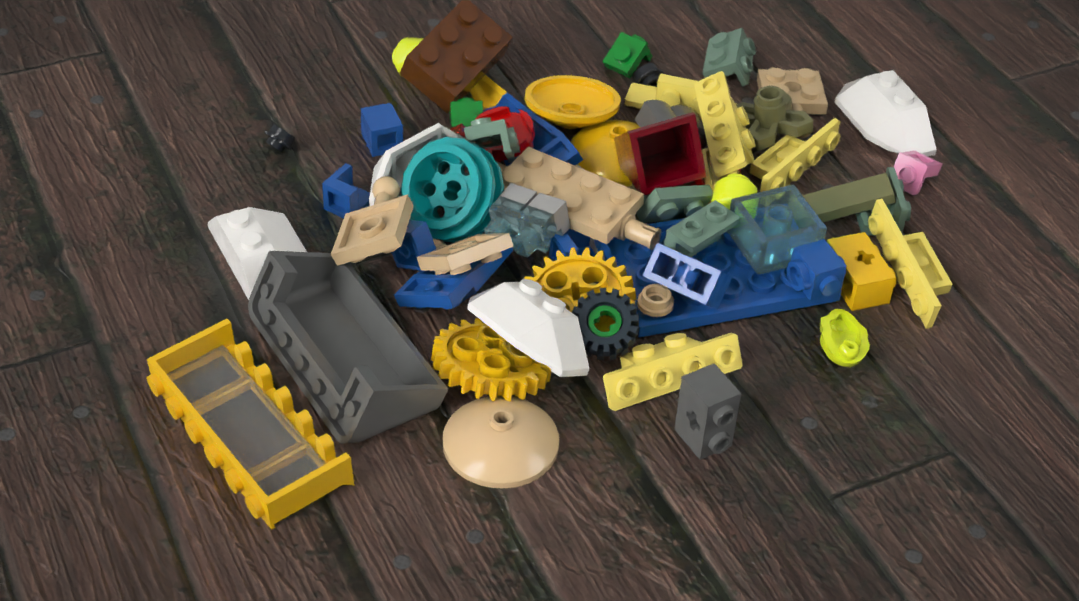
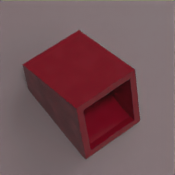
(661, 154)

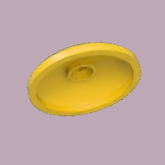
(572, 101)
(599, 150)

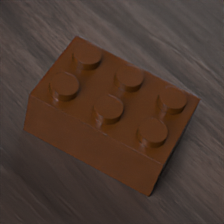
(455, 55)

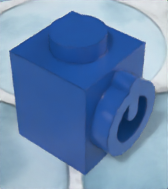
(816, 270)

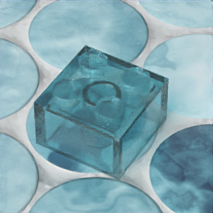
(773, 225)

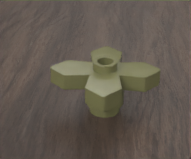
(773, 115)

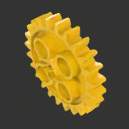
(576, 274)
(486, 362)

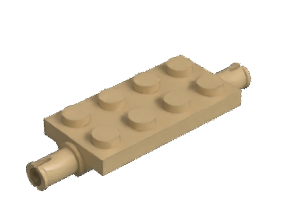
(593, 202)

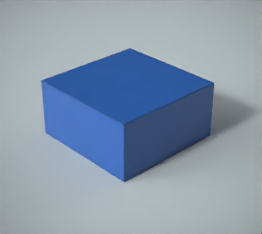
(415, 243)

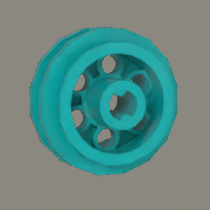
(462, 196)

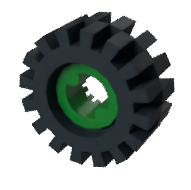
(621, 333)

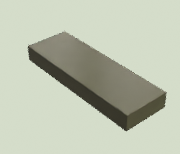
(851, 197)

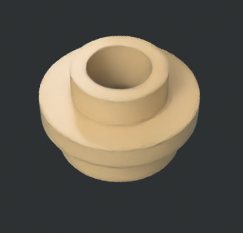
(655, 300)

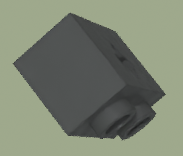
(707, 411)

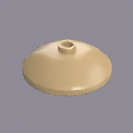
(500, 442)

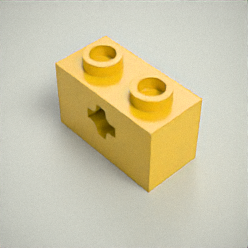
(867, 276)

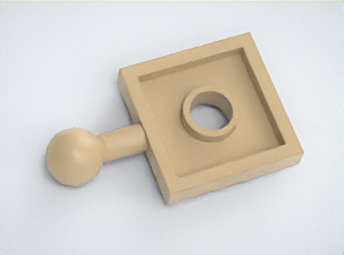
(801, 85)
(374, 227)
(458, 255)

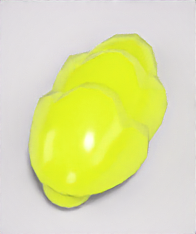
(843, 338)

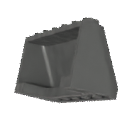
(341, 346)

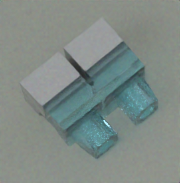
(528, 218)

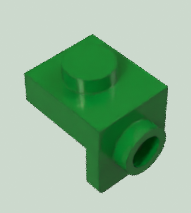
(627, 54)
(465, 111)

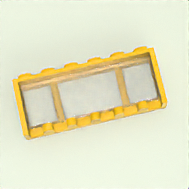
(247, 424)

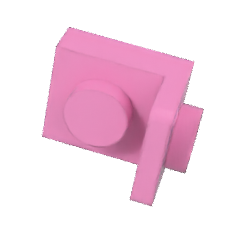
(914, 168)

